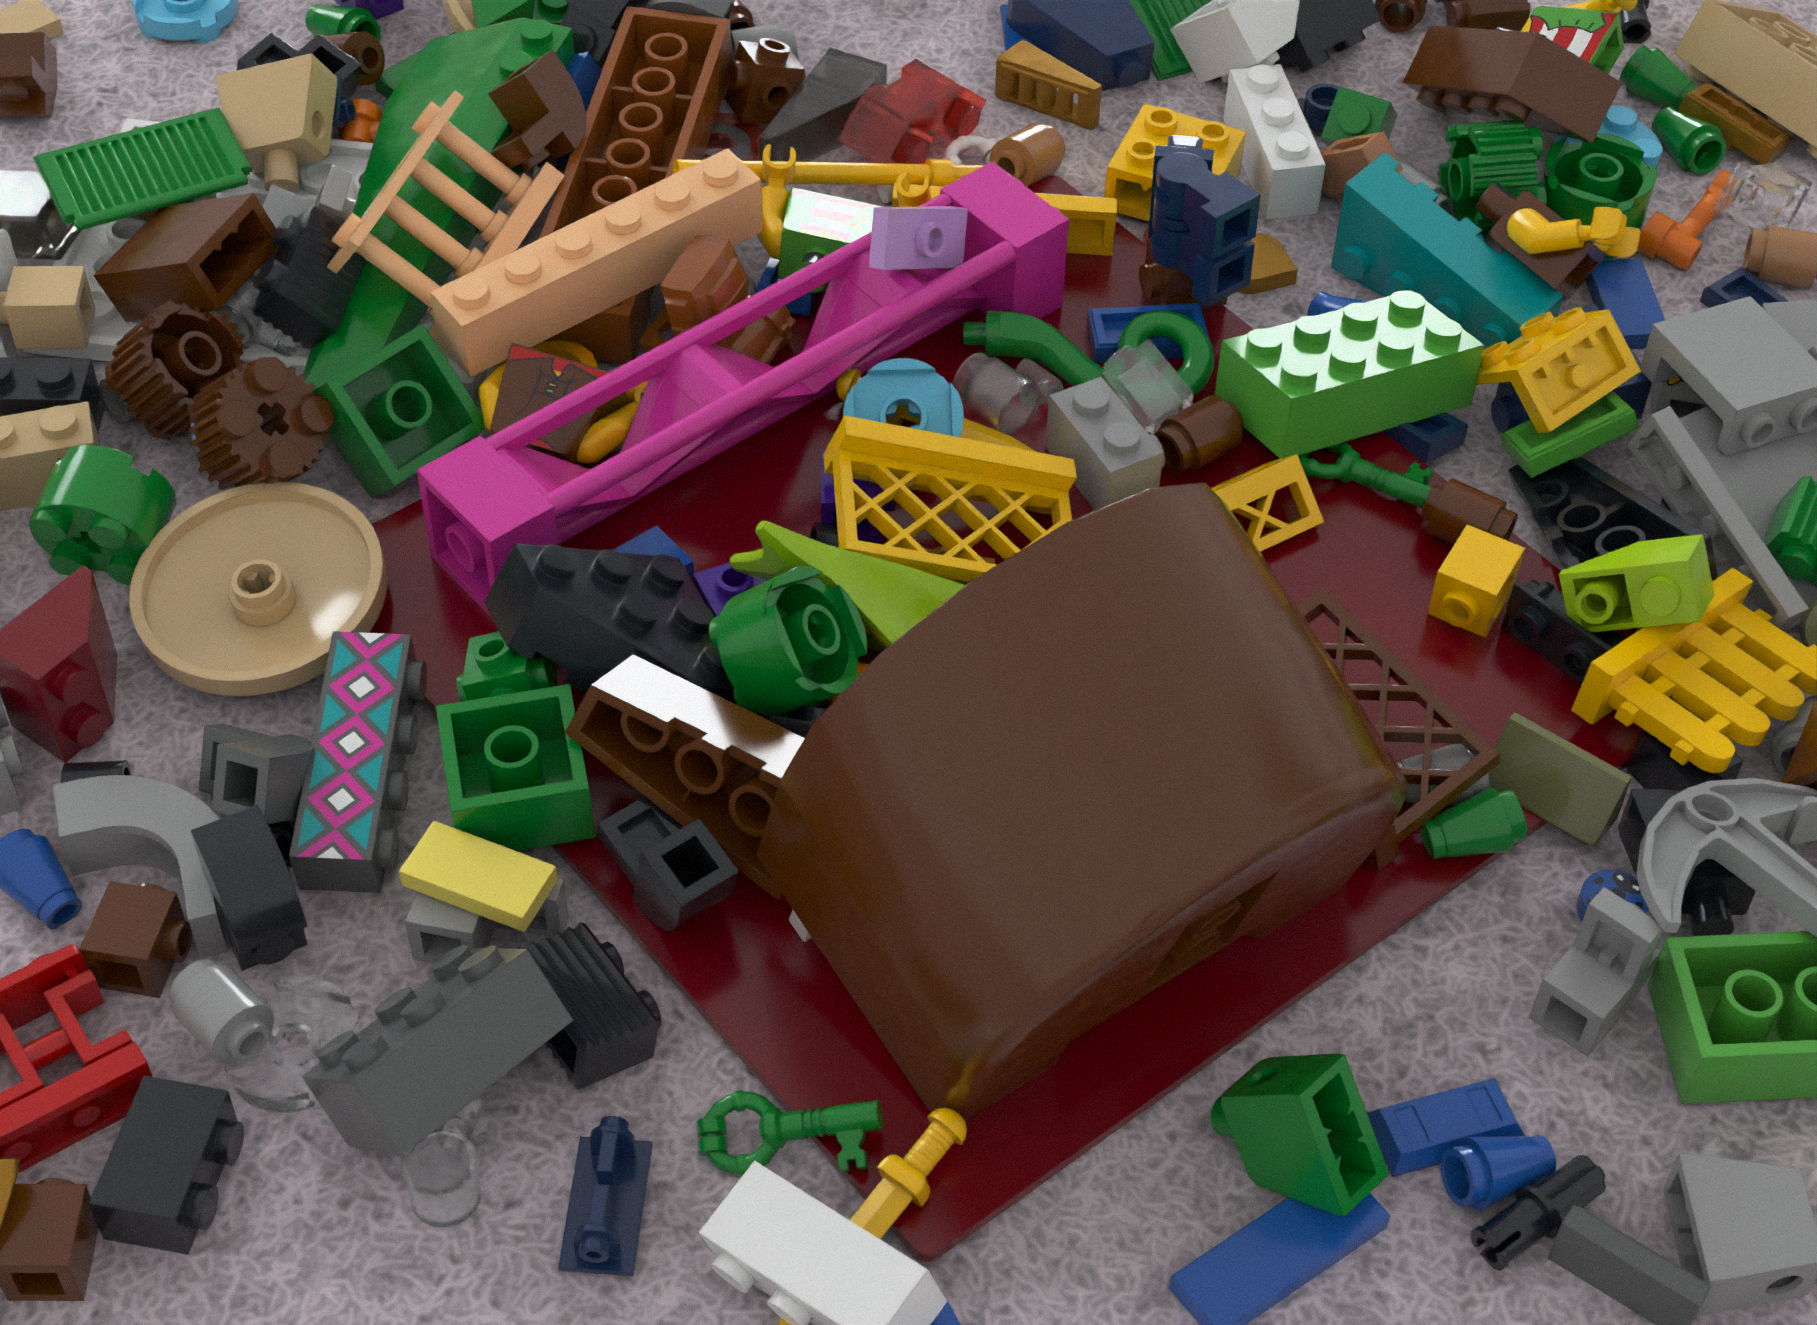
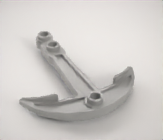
(1735, 827)

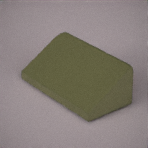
(1558, 780)

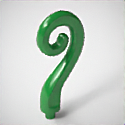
(1026, 336)

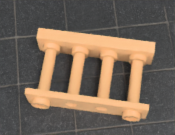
(499, 230)

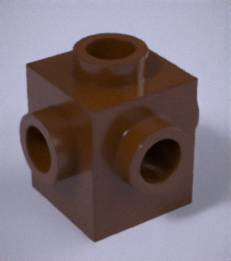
(761, 80)

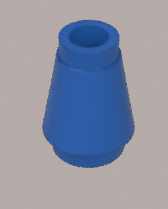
(36, 878)
(1494, 1167)

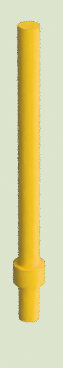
(938, 171)

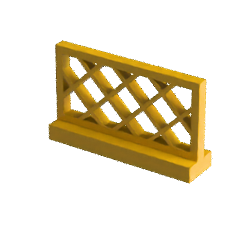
(955, 472)

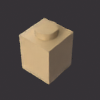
(48, 307)

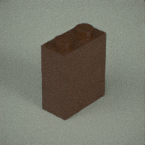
(189, 256)

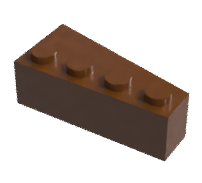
(1511, 79)
(689, 754)

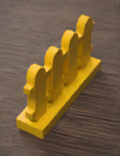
(1671, 661)

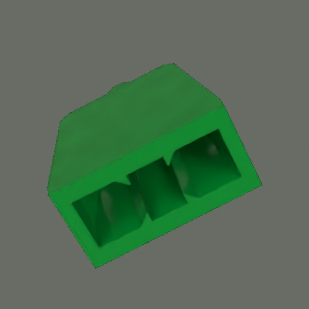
(1303, 1130)

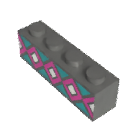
(357, 762)

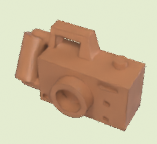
(1349, 157)

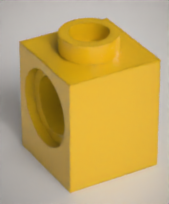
(1475, 580)

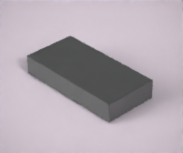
(1627, 1270)

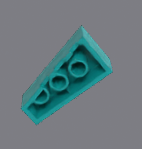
(1403, 241)

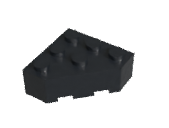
(602, 608)

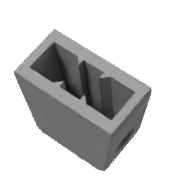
(1742, 1229)

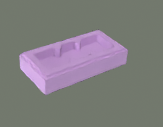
(917, 237)

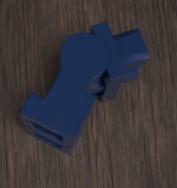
(1201, 220)

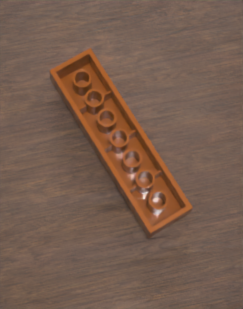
(645, 113)

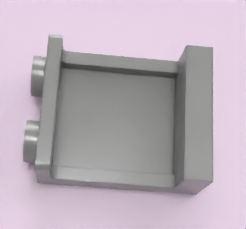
(1741, 368)

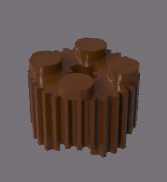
(169, 362)
(259, 425)

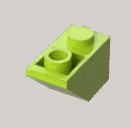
(1640, 585)

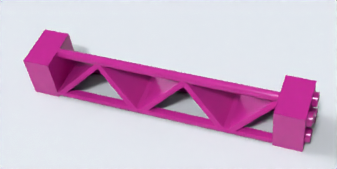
(699, 392)

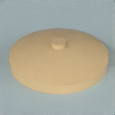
(254, 585)

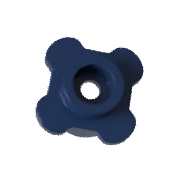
(1318, 104)

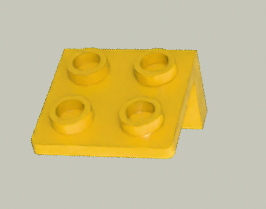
(1561, 364)

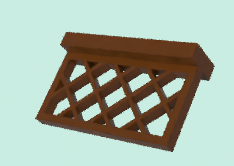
(1410, 688)

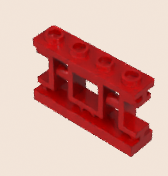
(51, 1118)

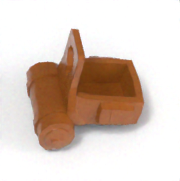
(705, 283)

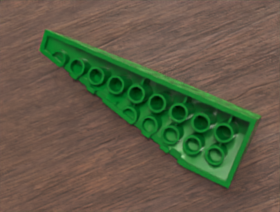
(473, 66)

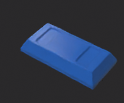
(1421, 1129)

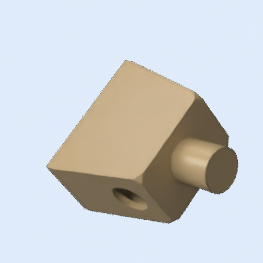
(280, 115)

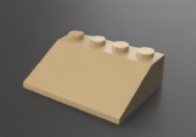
(1760, 60)

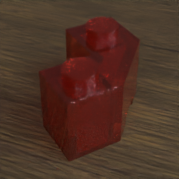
(903, 118)

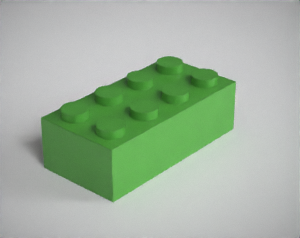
(1348, 373)
(1739, 1015)

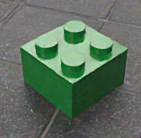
(399, 411)
(515, 769)

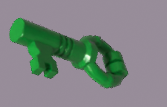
(1349, 466)
(845, 1121)

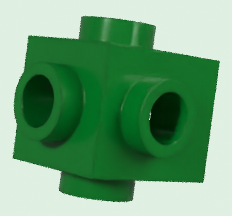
(498, 670)

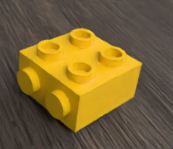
(1132, 166)

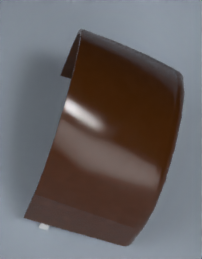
(1074, 792)

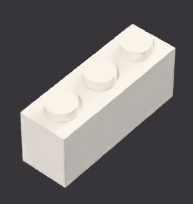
(1278, 145)
(814, 1259)

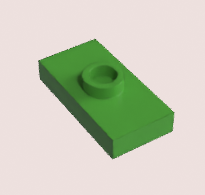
(1587, 430)

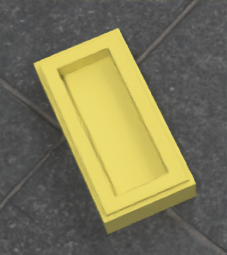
(478, 876)

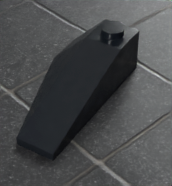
(1594, 513)

